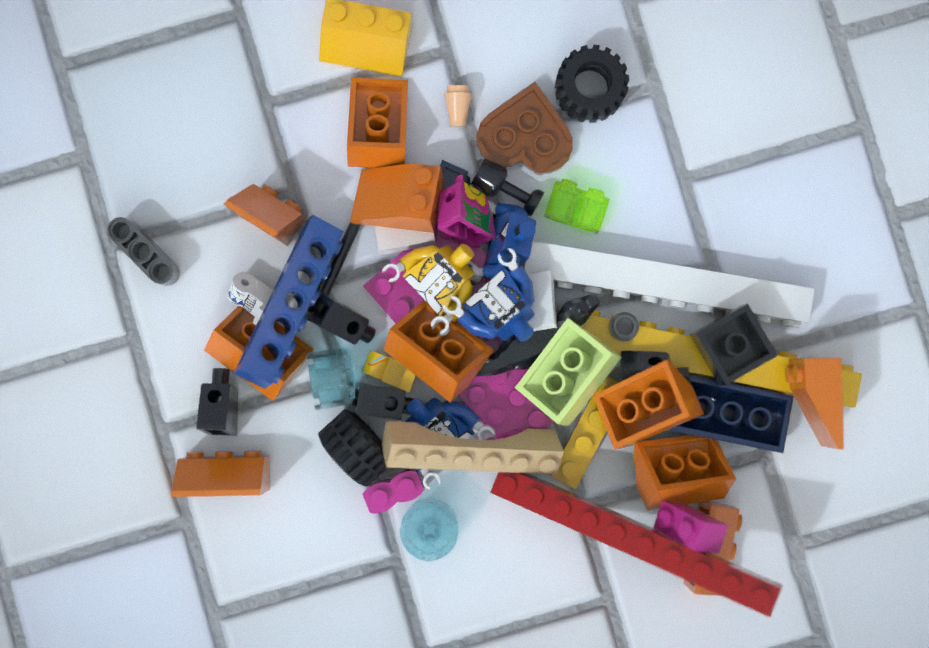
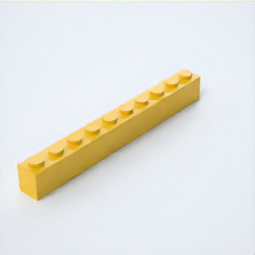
(686, 354)

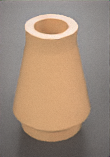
(458, 103)

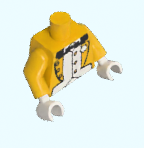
(438, 275)

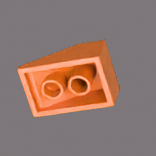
(377, 122)
(399, 197)
(267, 212)
(818, 392)

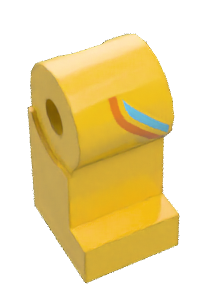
(389, 371)

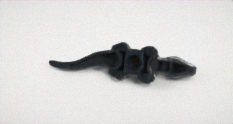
(521, 355)

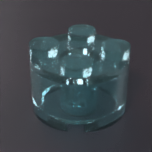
(329, 378)
(429, 546)

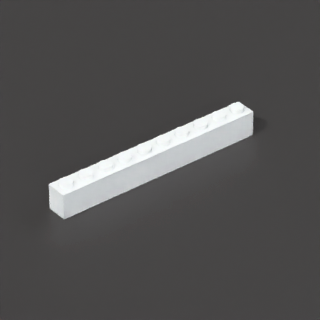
(671, 283)

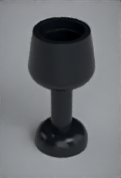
(492, 179)

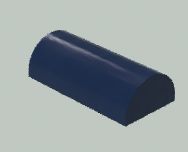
(739, 415)

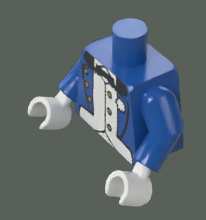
(500, 305)
(446, 418)

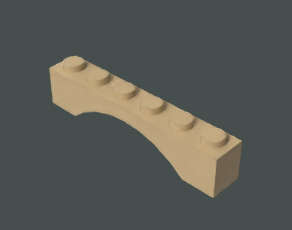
(421, 448)

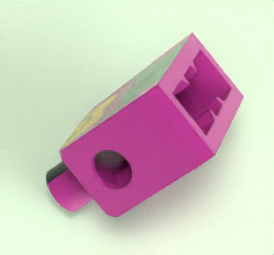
(465, 213)

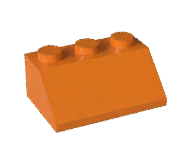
(231, 338)
(440, 361)
(647, 405)
(681, 470)
(221, 474)
(729, 516)

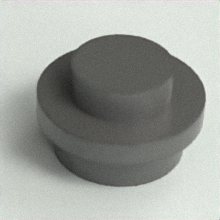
(623, 326)

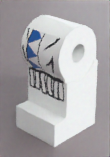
(251, 297)

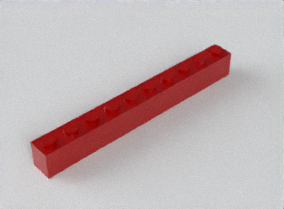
(639, 541)

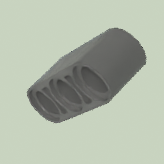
(133, 242)

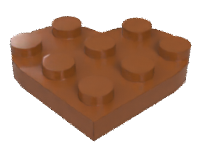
(526, 132)

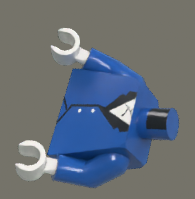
(513, 230)

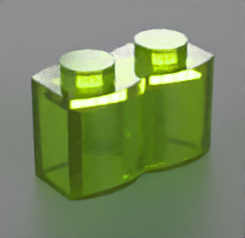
(576, 206)

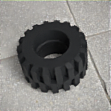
(599, 62)
(354, 447)

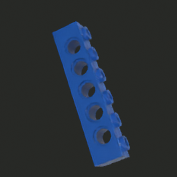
(252, 365)

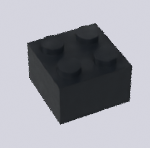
(733, 345)

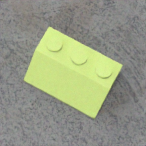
(568, 372)

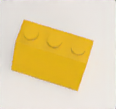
(365, 37)

